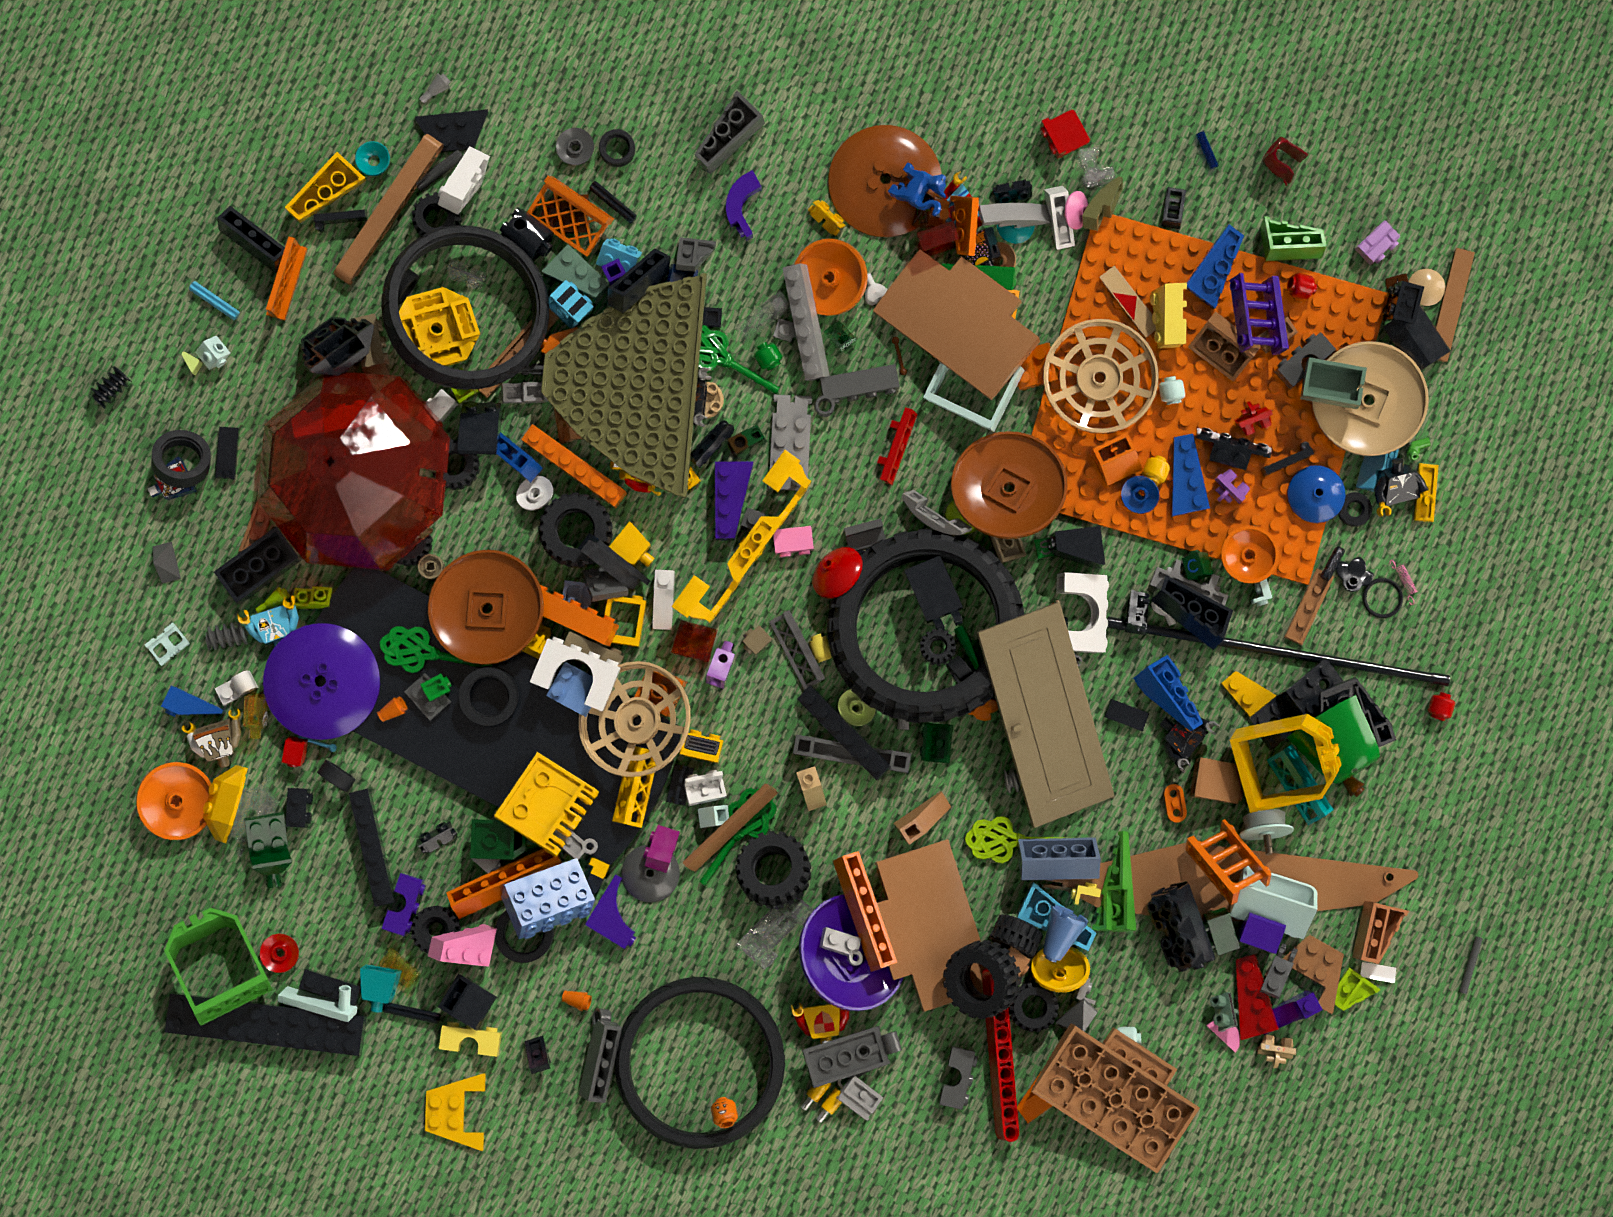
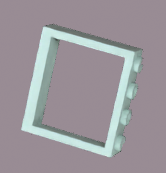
(930, 395)

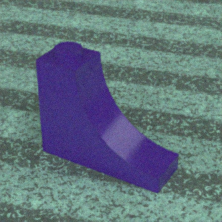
(607, 918)
(1296, 1008)

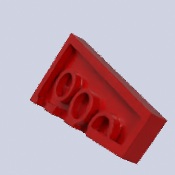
(1255, 1008)

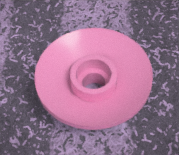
(1074, 209)

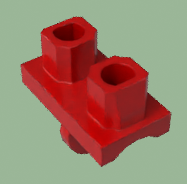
(1261, 415)

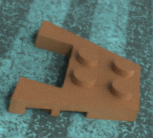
(1321, 965)

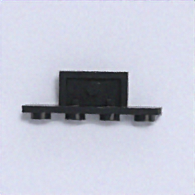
(1232, 450)

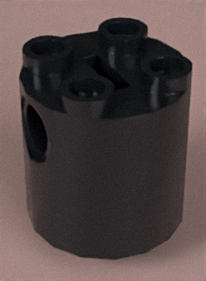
(528, 234)

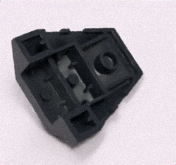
(336, 345)
(1379, 724)

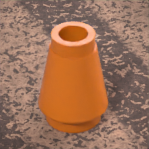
(392, 709)
(578, 1000)

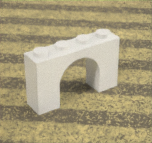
(1094, 591)
(603, 672)

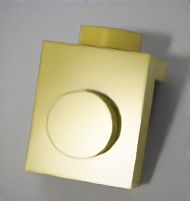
(1087, 889)

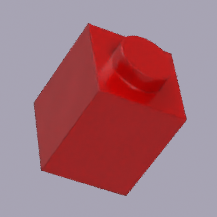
(294, 751)

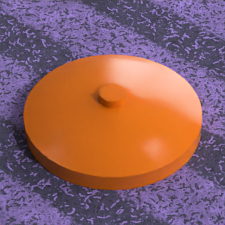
(835, 274)
(173, 800)

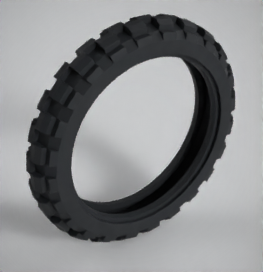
(844, 611)

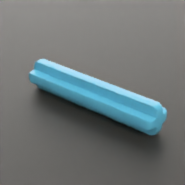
(214, 300)

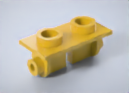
(821, 211)

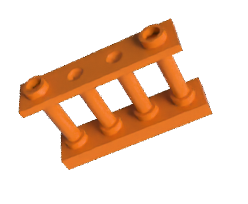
(1219, 876)

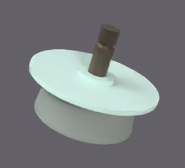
(1265, 826)

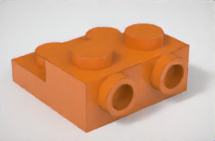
(1034, 367)

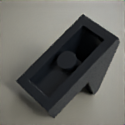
(537, 1055)

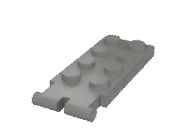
(791, 433)

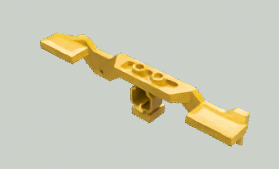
(751, 546)

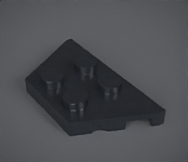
(455, 129)

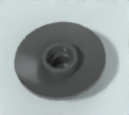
(573, 137)

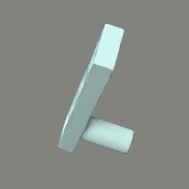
(322, 1005)

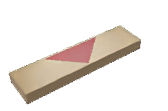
(1128, 301)

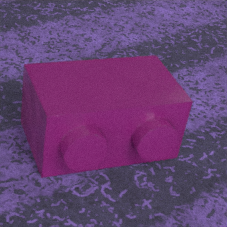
(662, 848)

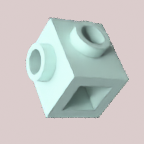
(213, 353)

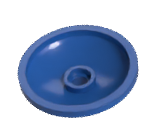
(1303, 495)

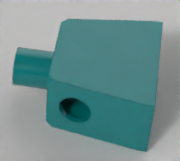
(378, 985)

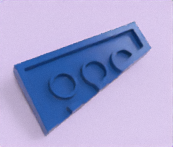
(1210, 275)
(1188, 483)

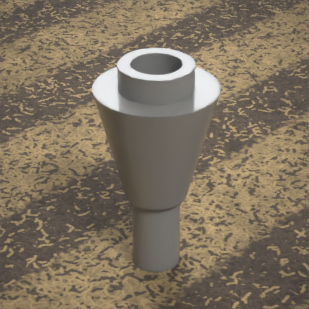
(437, 86)

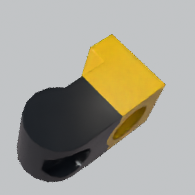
(597, 874)

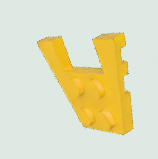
(446, 1111)

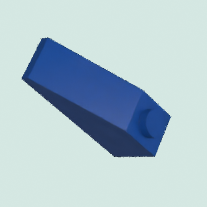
(517, 458)
(184, 703)

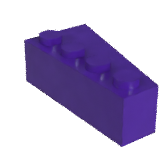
(730, 494)

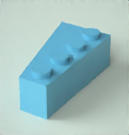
(1036, 911)

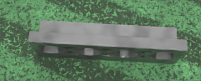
(803, 646)

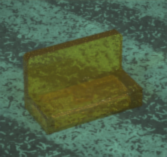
(397, 961)

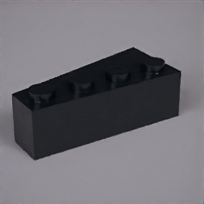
(1193, 610)

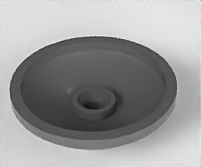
(644, 887)

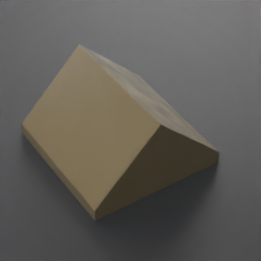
(1007, 549)

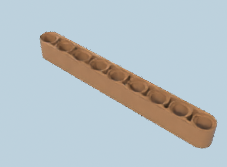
(388, 209)

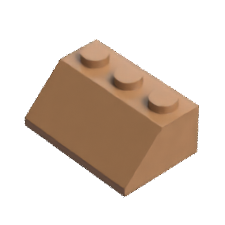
(1219, 347)

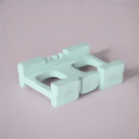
(164, 639)

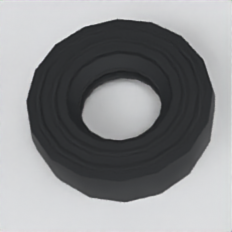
(1366, 512)

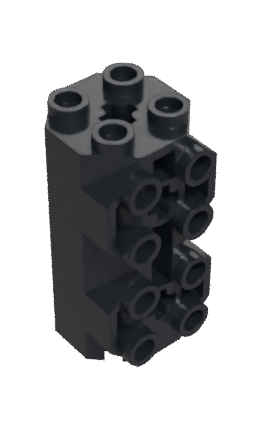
(1185, 936)

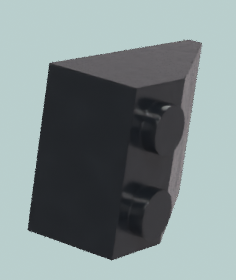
(479, 428)

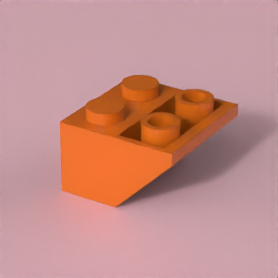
(1117, 459)

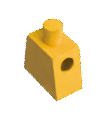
(632, 546)

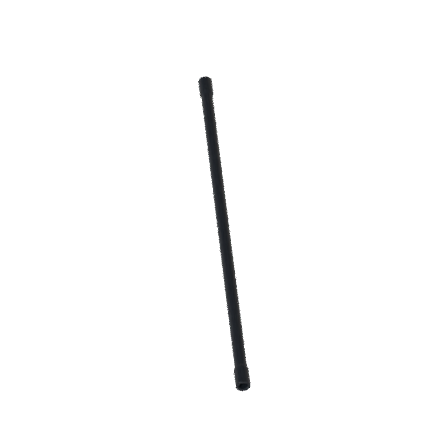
(1433, 678)

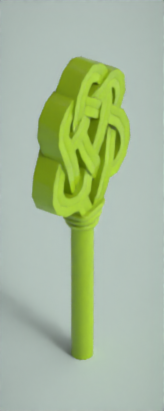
(980, 834)

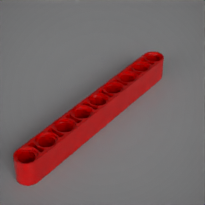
(997, 1064)

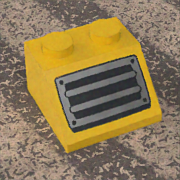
(702, 747)

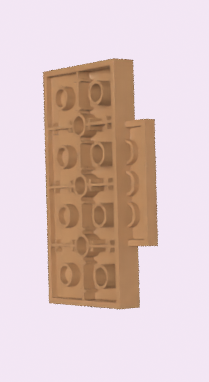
(959, 320)
(926, 919)
(1117, 1093)

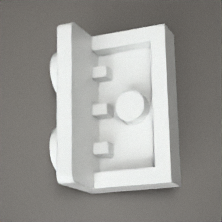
(704, 787)

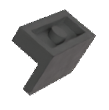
(864, 534)

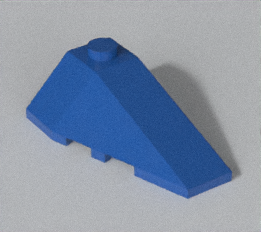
(1162, 685)

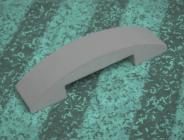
(917, 505)

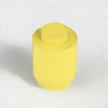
(820, 648)

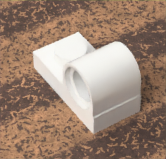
(237, 687)

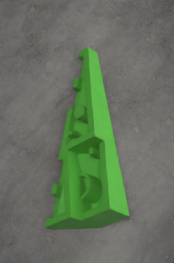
(1117, 904)

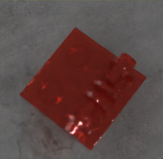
(694, 641)

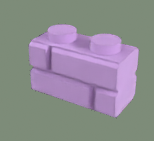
(1377, 242)

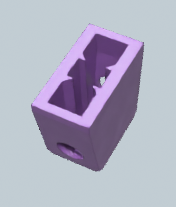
(719, 671)

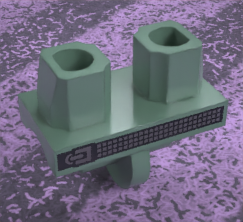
(1225, 1013)

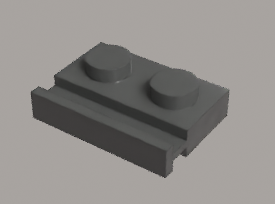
(417, 695)

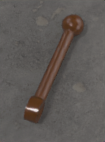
(895, 340)

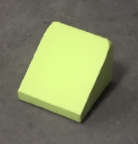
(192, 362)

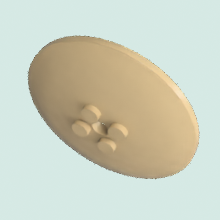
(1398, 403)

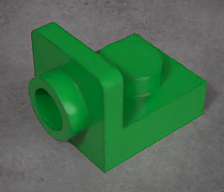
(436, 687)

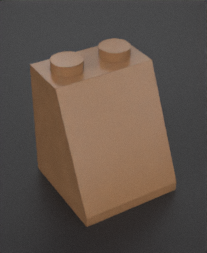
(1216, 781)

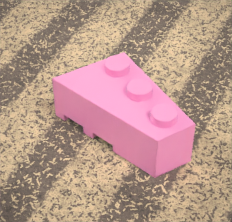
(464, 947)

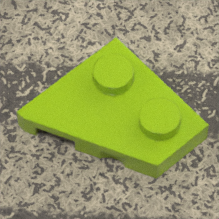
(1353, 989)

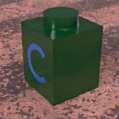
(1197, 565)

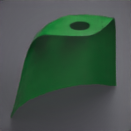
(1350, 732)

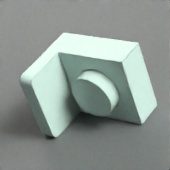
(1263, 589)

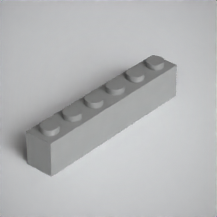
(806, 322)

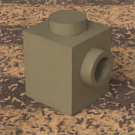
(756, 640)

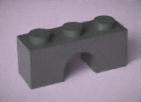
(1291, 371)
(955, 1095)

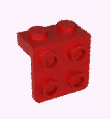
(1064, 133)

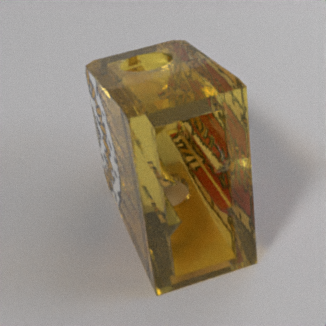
(255, 705)

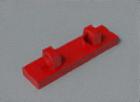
(892, 462)

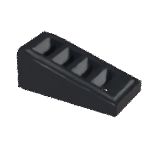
(1170, 219)

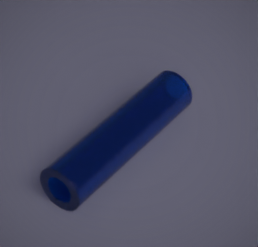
(1207, 150)

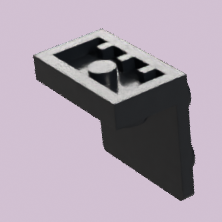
(1403, 302)

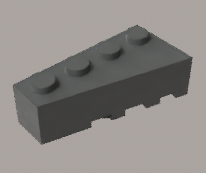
(730, 132)

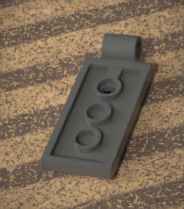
(842, 1059)

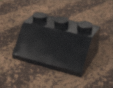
(1418, 340)

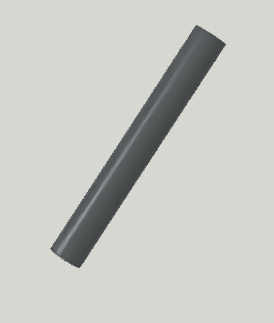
(1471, 965)

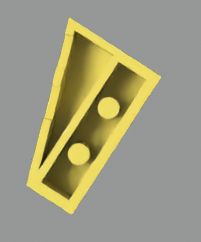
(1168, 315)

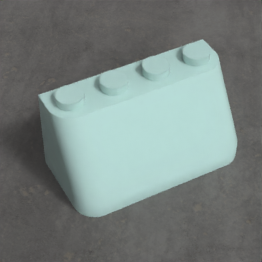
(1281, 901)

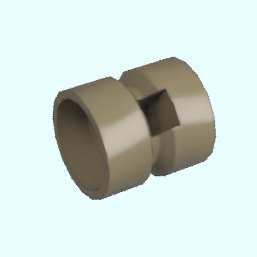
(430, 566)

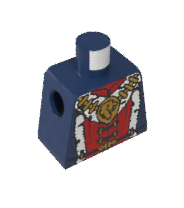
(168, 491)

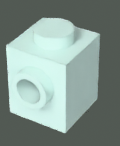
(713, 816)

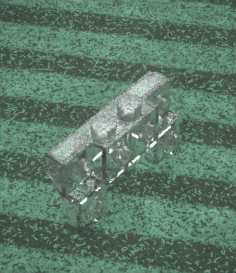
(771, 930)

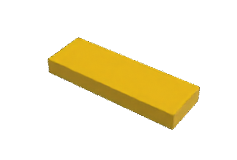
(1426, 513)

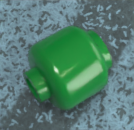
(768, 356)

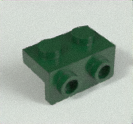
(936, 743)

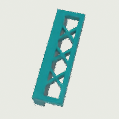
(1296, 768)

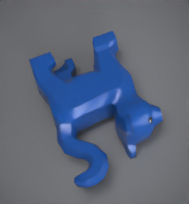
(917, 188)

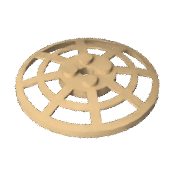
(1108, 367)
(643, 732)

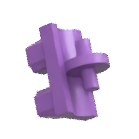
(1237, 494)

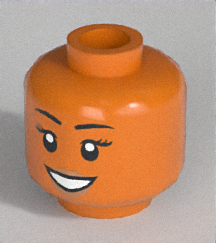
(724, 1112)

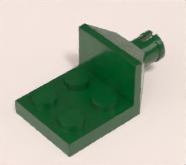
(497, 841)
(268, 846)

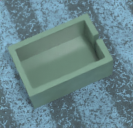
(1333, 383)

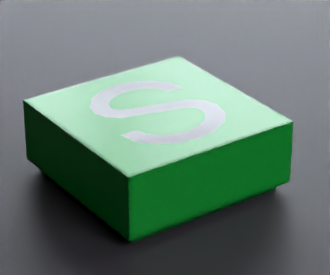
(1041, 548)

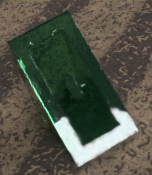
(840, 337)

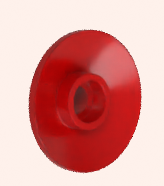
(269, 955)

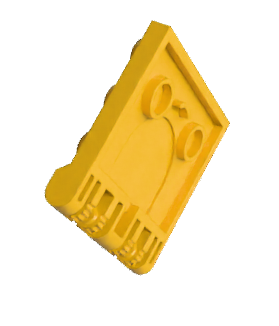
(544, 801)

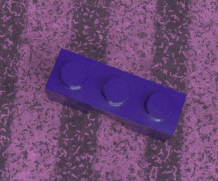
(401, 921)

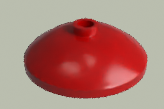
(837, 572)

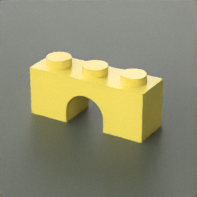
(487, 1040)

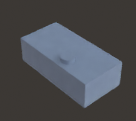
(1058, 858)

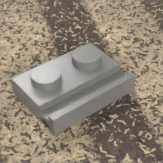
(859, 1097)

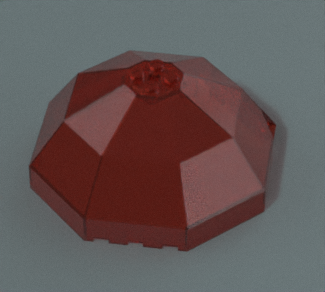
(370, 501)

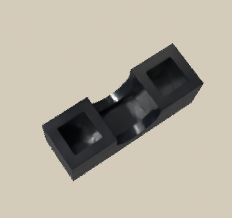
(328, 986)

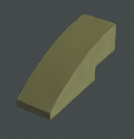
(1102, 204)

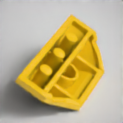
(224, 802)

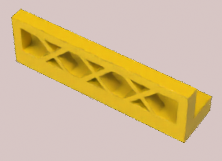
(629, 788)

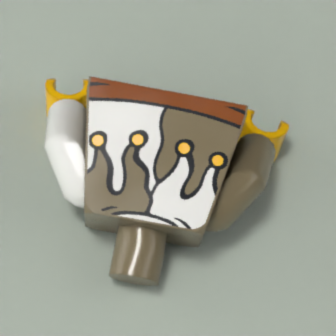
(216, 739)

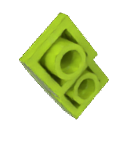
(312, 598)

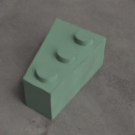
(572, 267)

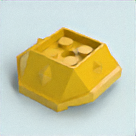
(449, 313)

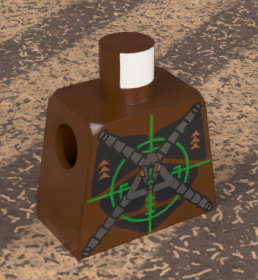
(925, 219)

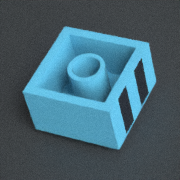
(570, 304)

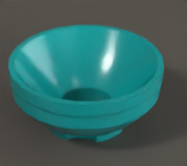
(370, 149)

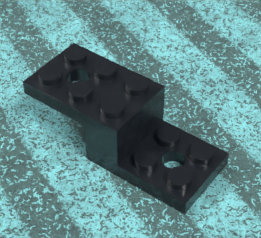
(1296, 700)

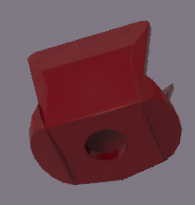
(1276, 166)

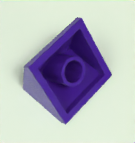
(1261, 932)

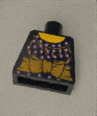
(986, 248)

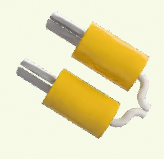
(830, 1104)

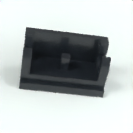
(1137, 613)

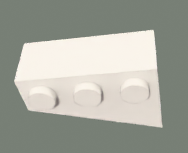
(464, 181)

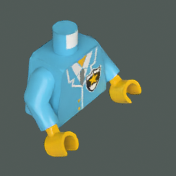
(272, 624)

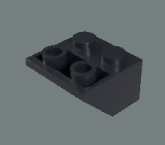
(467, 1001)

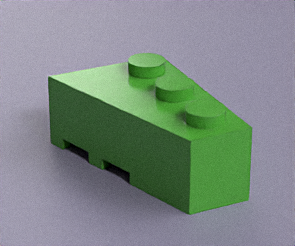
(1291, 242)

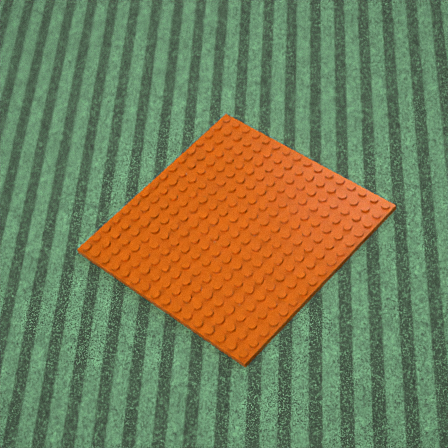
(1157, 257)

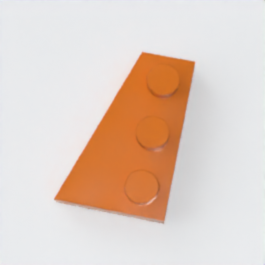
(966, 221)

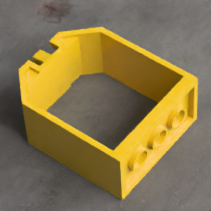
(1326, 752)

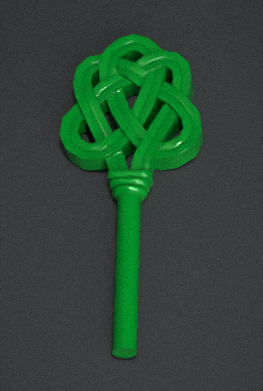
(712, 348)
(394, 650)
(748, 829)

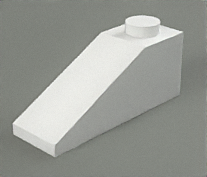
(1055, 202)
(663, 599)

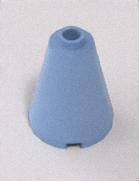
(1062, 932)

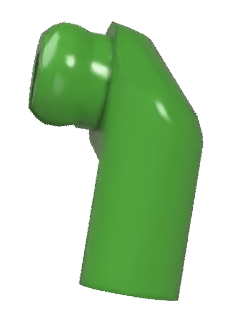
(1415, 447)

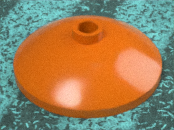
(1263, 553)

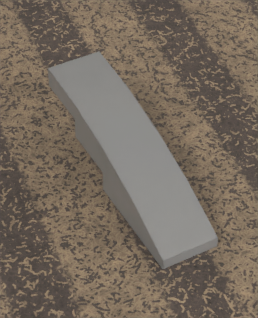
(1014, 214)
(522, 393)

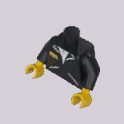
(1399, 485)

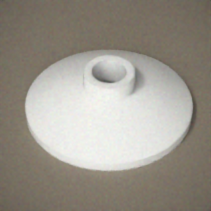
(527, 492)

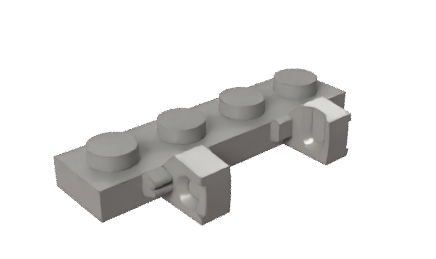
(1209, 590)

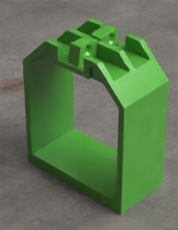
(233, 998)

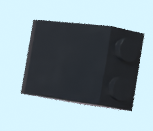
(1079, 546)

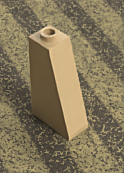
(811, 788)

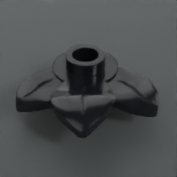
(1354, 571)

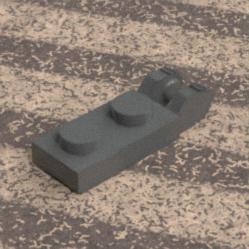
(1278, 973)

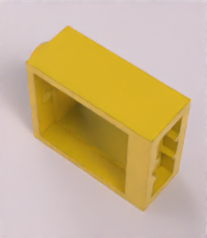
(636, 600)

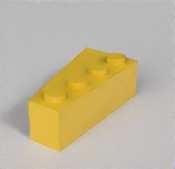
(325, 187)

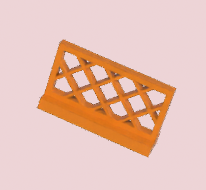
(577, 201)
(286, 279)

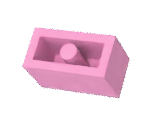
(793, 540)

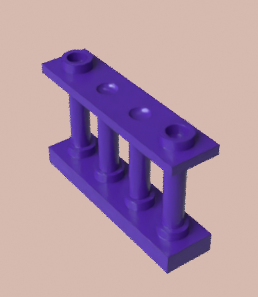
(1274, 312)

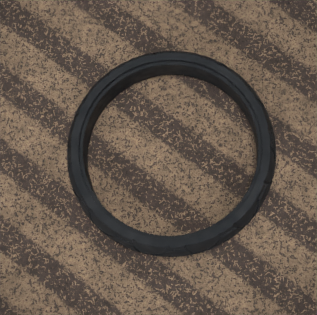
(486, 240)
(706, 1139)

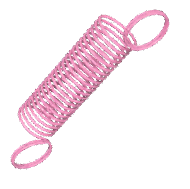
(1407, 577)

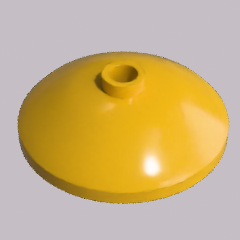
(1061, 975)

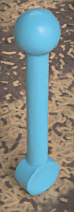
(332, 747)

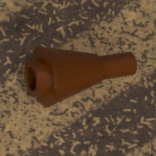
(1353, 786)

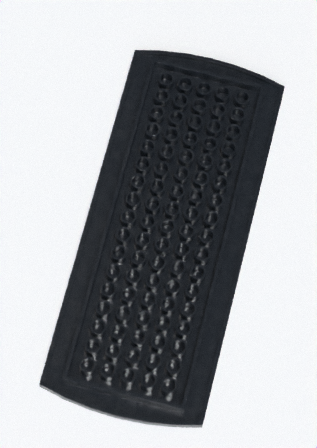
(475, 755)

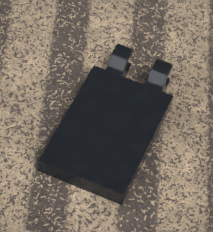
(934, 592)

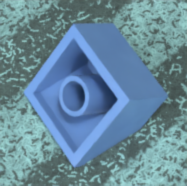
(572, 688)

